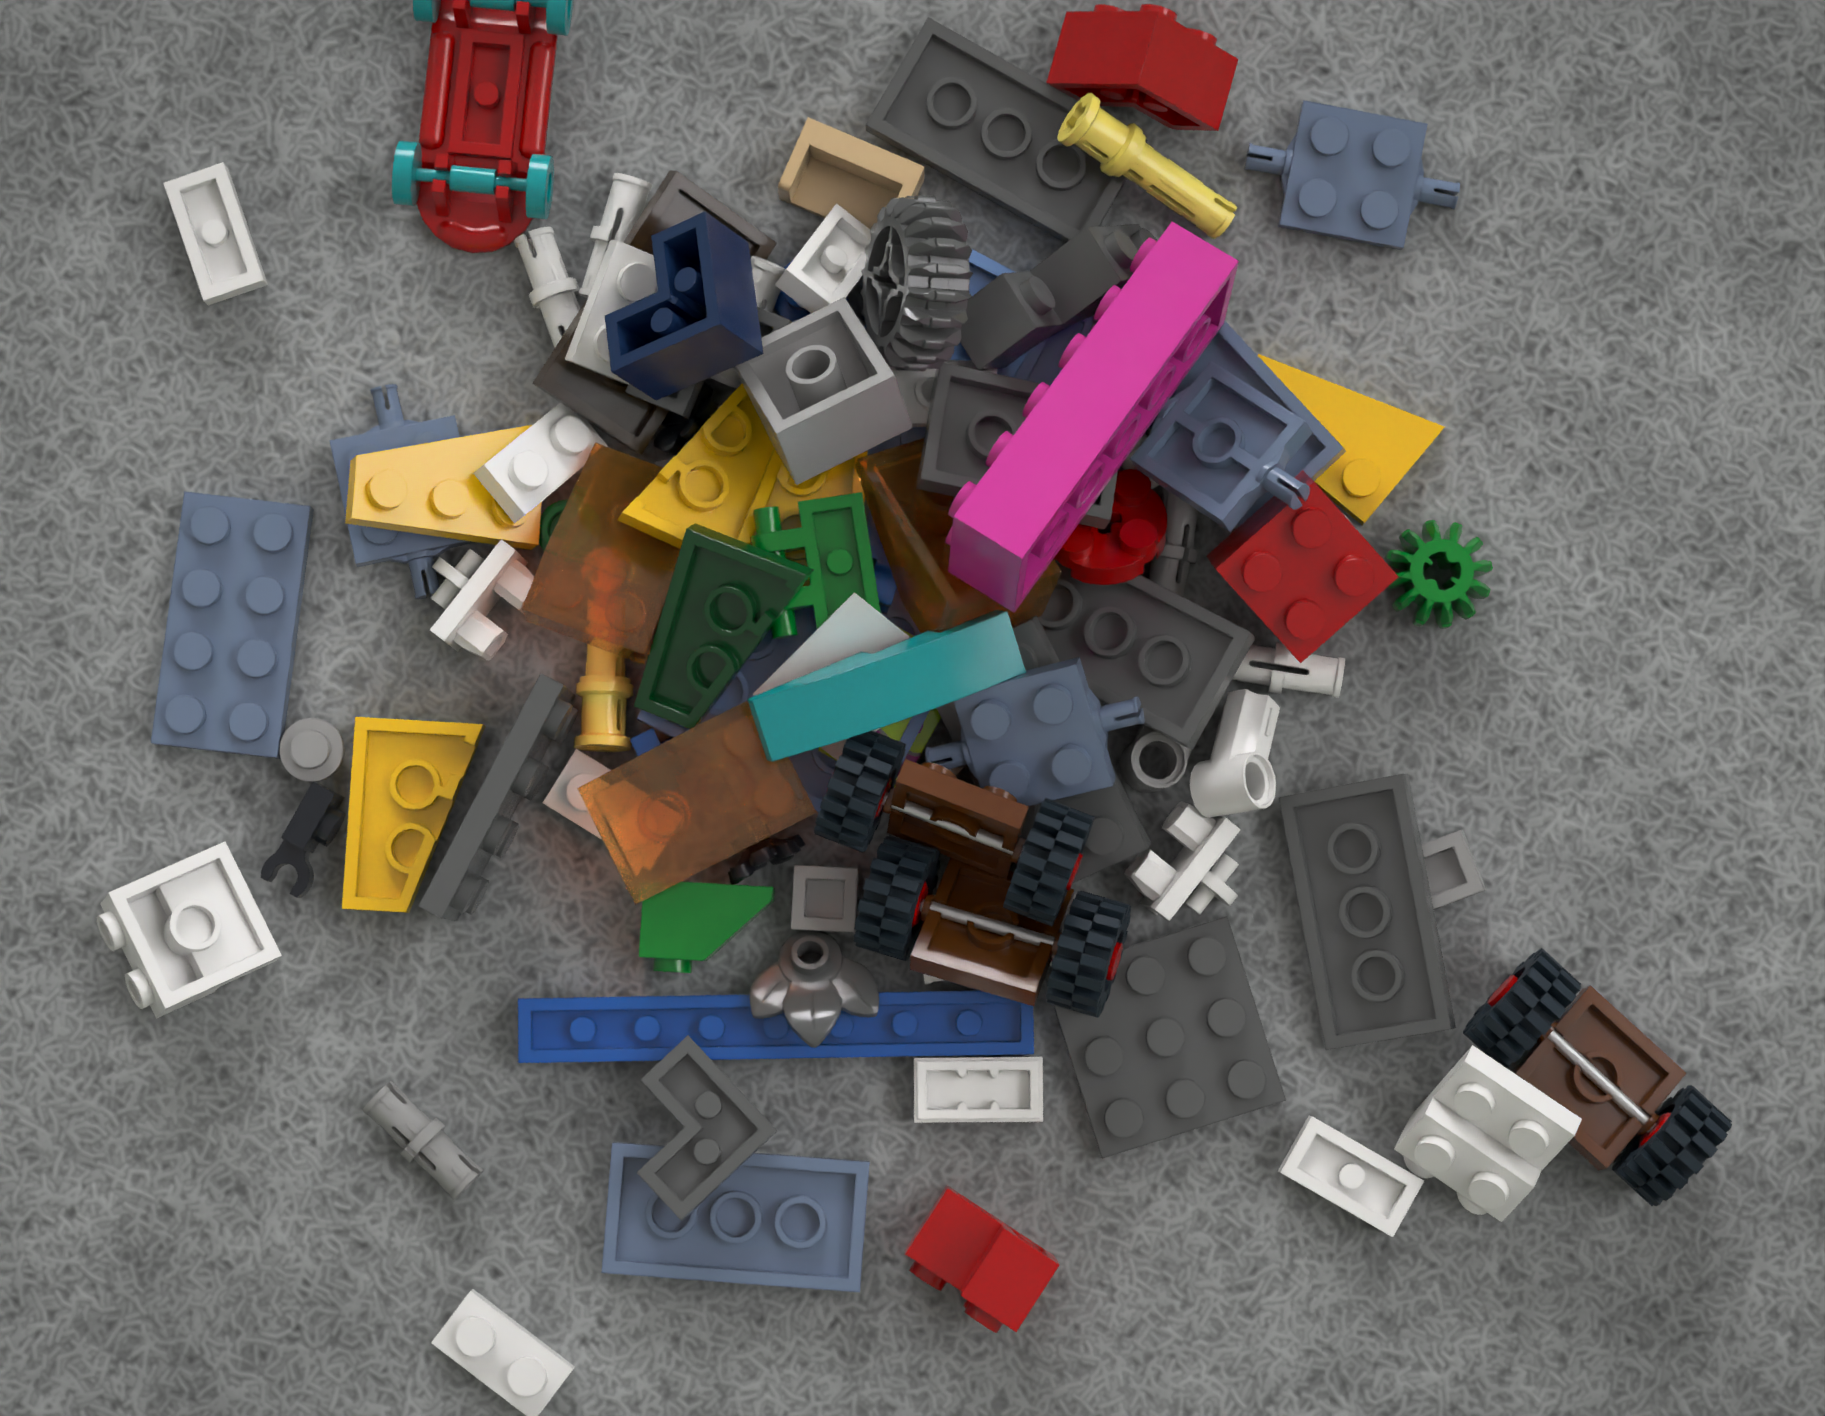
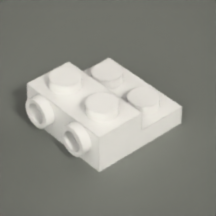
(186, 930)
(1485, 1135)

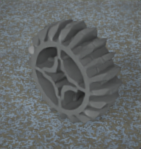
(916, 282)

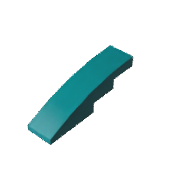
(886, 685)

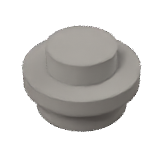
(312, 750)

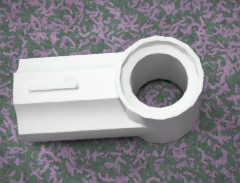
(1239, 770)

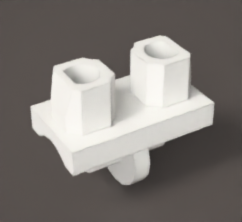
(473, 591)
(1170, 885)

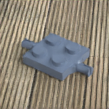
(1352, 175)
(1224, 447)
(382, 545)
(1038, 734)

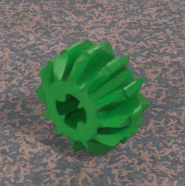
(1448, 556)

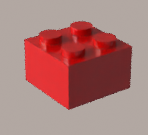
(1302, 569)

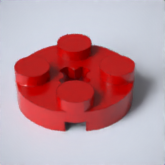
(1133, 538)

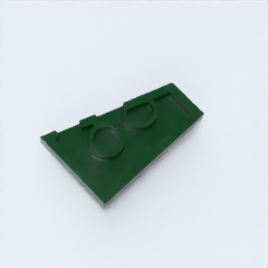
(712, 622)

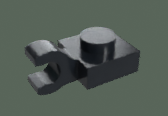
(313, 823)

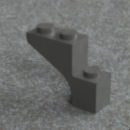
(1065, 288)

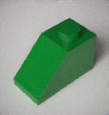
(696, 921)

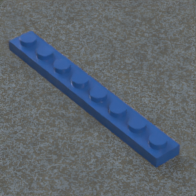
(725, 1029)

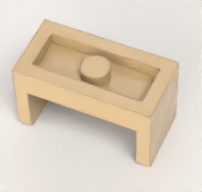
(847, 171)

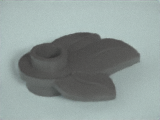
(813, 992)

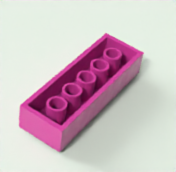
(1089, 415)

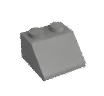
(823, 391)

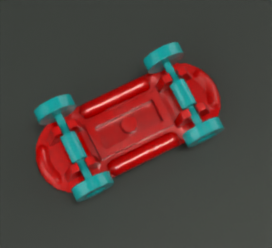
(483, 120)

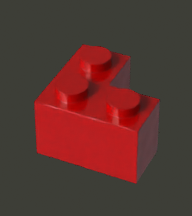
(1144, 64)
(982, 1258)

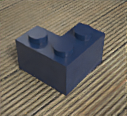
(698, 318)

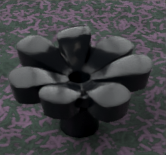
(680, 429)
(757, 856)

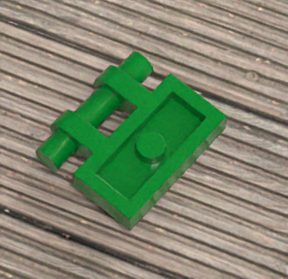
(834, 546)

